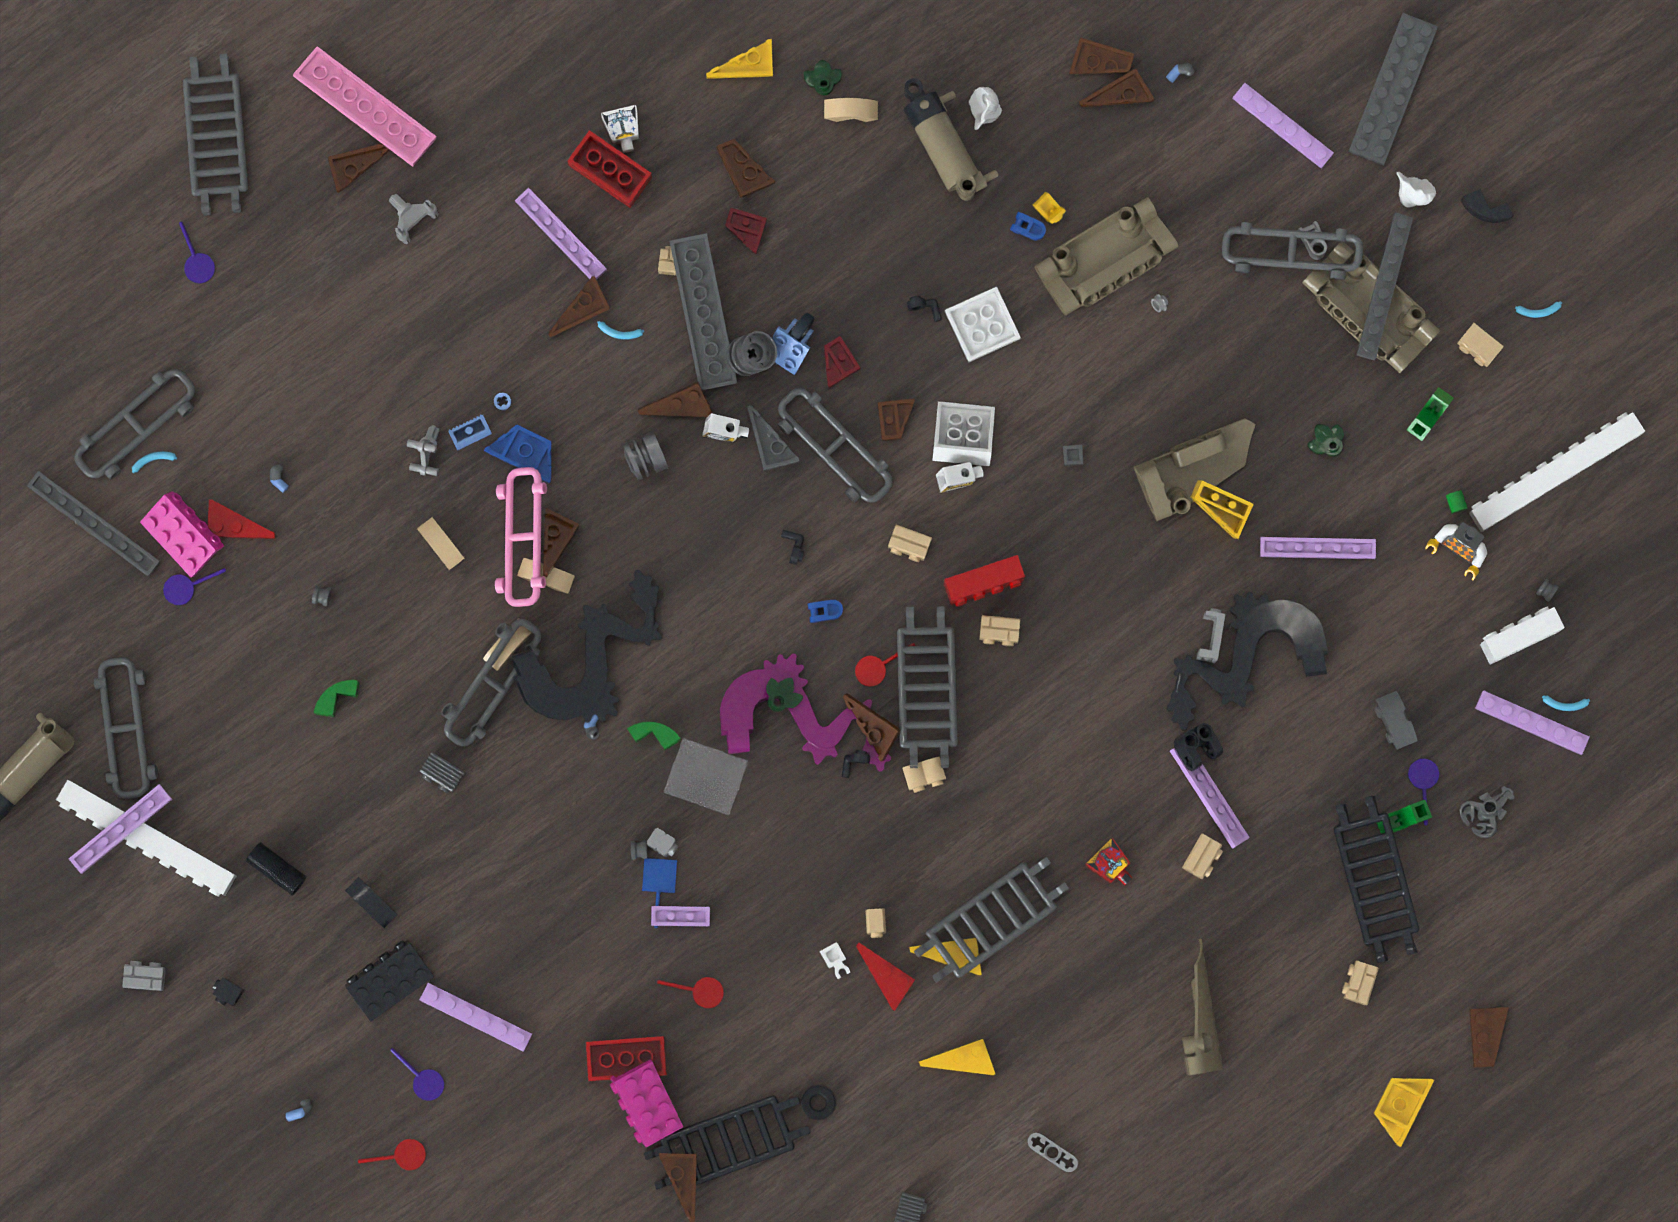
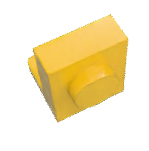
(1049, 208)

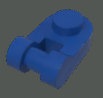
(1035, 228)
(832, 610)

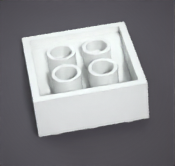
(963, 433)

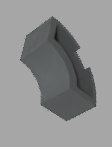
(1399, 728)

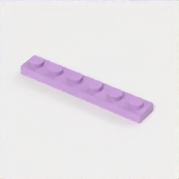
(1283, 125)
(560, 234)
(1317, 548)
(1532, 722)
(1214, 802)
(120, 829)
(475, 1017)

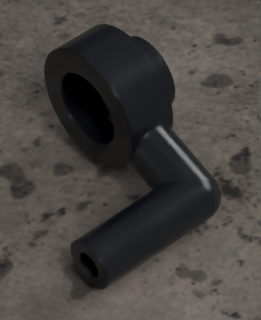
(918, 303)
(797, 554)
(858, 757)

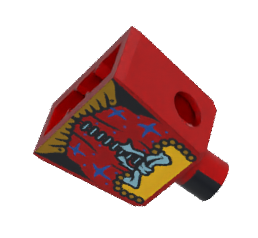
(1110, 863)

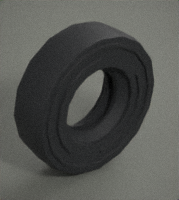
(818, 1114)

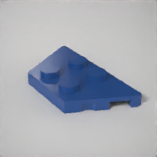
(523, 449)

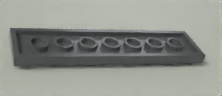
(1393, 89)
(702, 311)

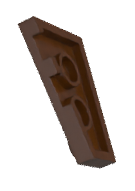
(1100, 58)
(743, 170)
(1486, 1034)

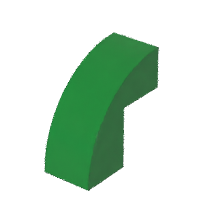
(1430, 414)
(327, 702)
(664, 734)
(1407, 816)

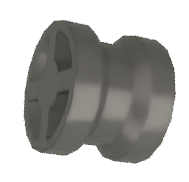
(1547, 590)
(321, 595)
(638, 849)

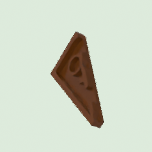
(1124, 90)
(876, 728)

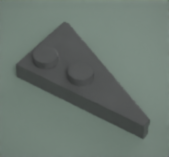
(771, 447)

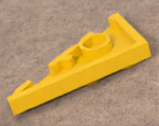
(754, 63)
(955, 953)
(967, 1058)

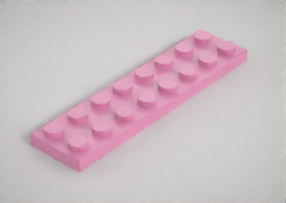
(364, 106)

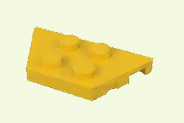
(1401, 1105)

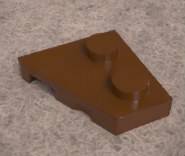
(894, 417)

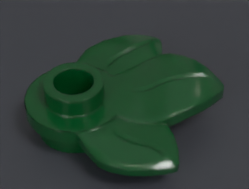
(823, 75)
(1325, 438)
(784, 693)

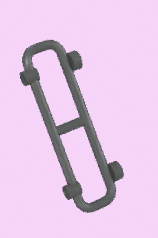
(1338, 271)
(182, 406)
(854, 492)
(452, 712)
(148, 772)

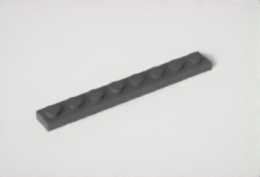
(1384, 286)
(93, 524)

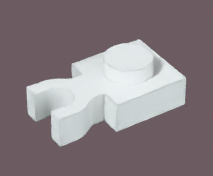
(833, 957)

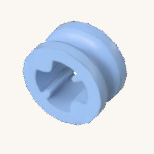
(501, 395)

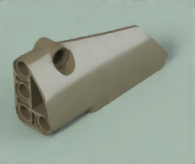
(1204, 458)
(1205, 1040)

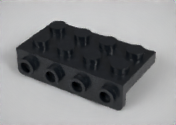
(388, 980)

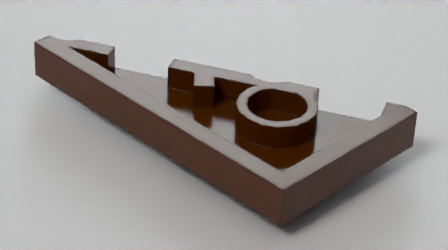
(351, 164)
(585, 306)
(685, 402)
(557, 536)
(682, 1174)

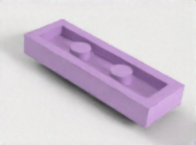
(680, 916)

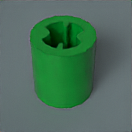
(1456, 502)

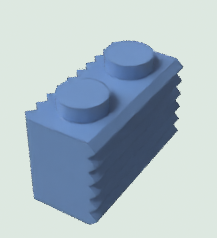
(470, 432)

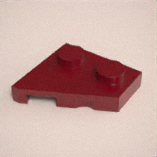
(746, 227)
(839, 361)

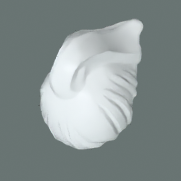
(984, 106)
(1415, 191)

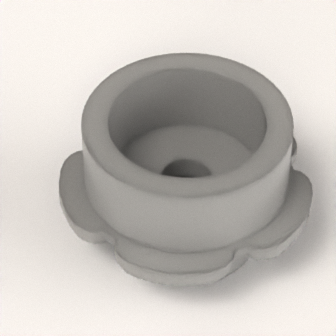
(1159, 303)

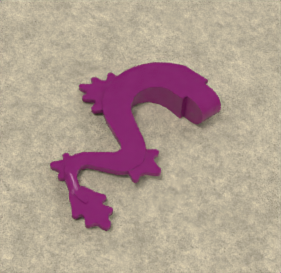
(750, 690)

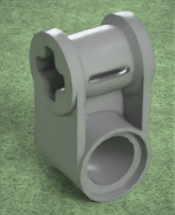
(1310, 243)

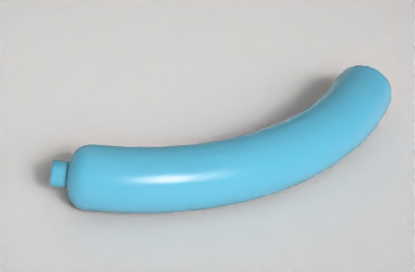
(1539, 313)
(618, 334)
(152, 456)
(1565, 706)

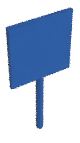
(659, 876)

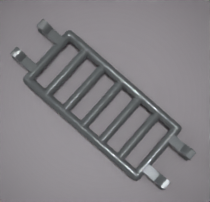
(238, 132)
(950, 686)
(977, 900)

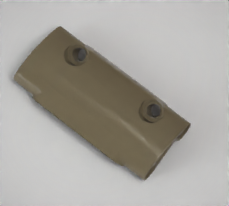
(1106, 256)
(1348, 303)

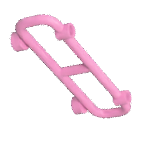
(506, 491)

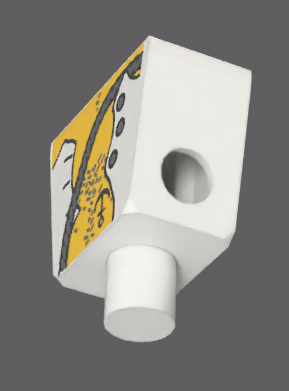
(951, 476)

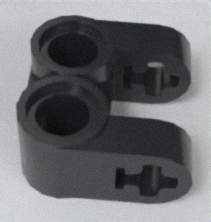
(1188, 751)

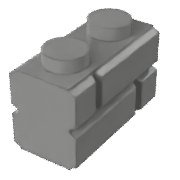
(662, 843)
(144, 977)

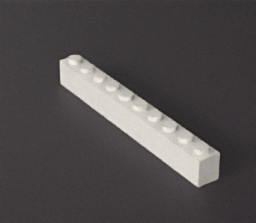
(1556, 472)
(150, 840)

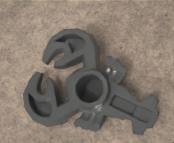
(1487, 812)

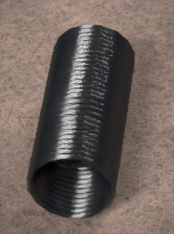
(275, 867)

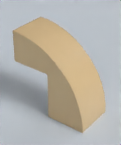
(850, 108)
(440, 543)
(557, 579)
(517, 640)

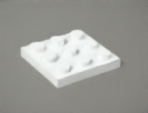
(982, 324)

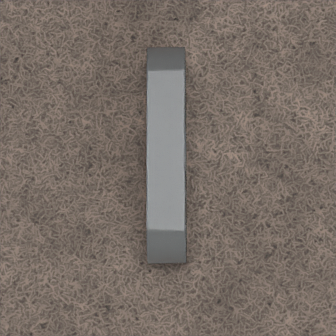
(1067, 1156)

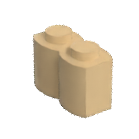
(927, 773)
(875, 922)

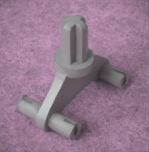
(410, 215)
(425, 447)

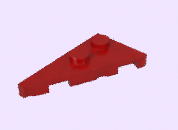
(230, 524)
(889, 978)

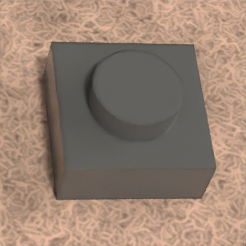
(1072, 455)

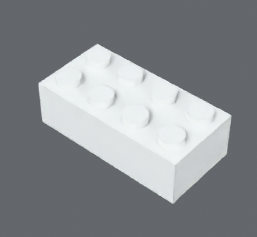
(1526, 633)

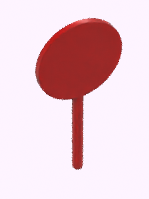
(871, 670)
(706, 992)
(408, 1155)

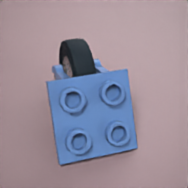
(793, 347)

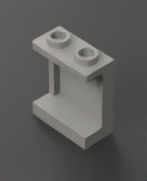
(1212, 654)

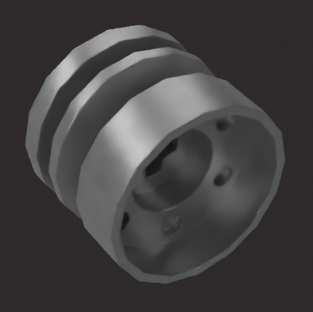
(752, 353)
(645, 455)

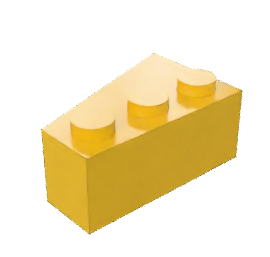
(1222, 506)

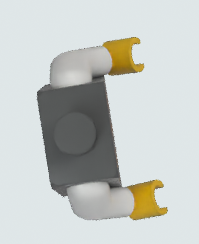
(1464, 542)

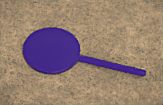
(199, 266)
(180, 589)
(1423, 775)
(427, 1083)

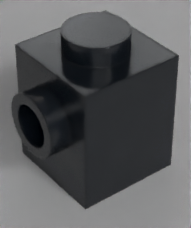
(227, 992)

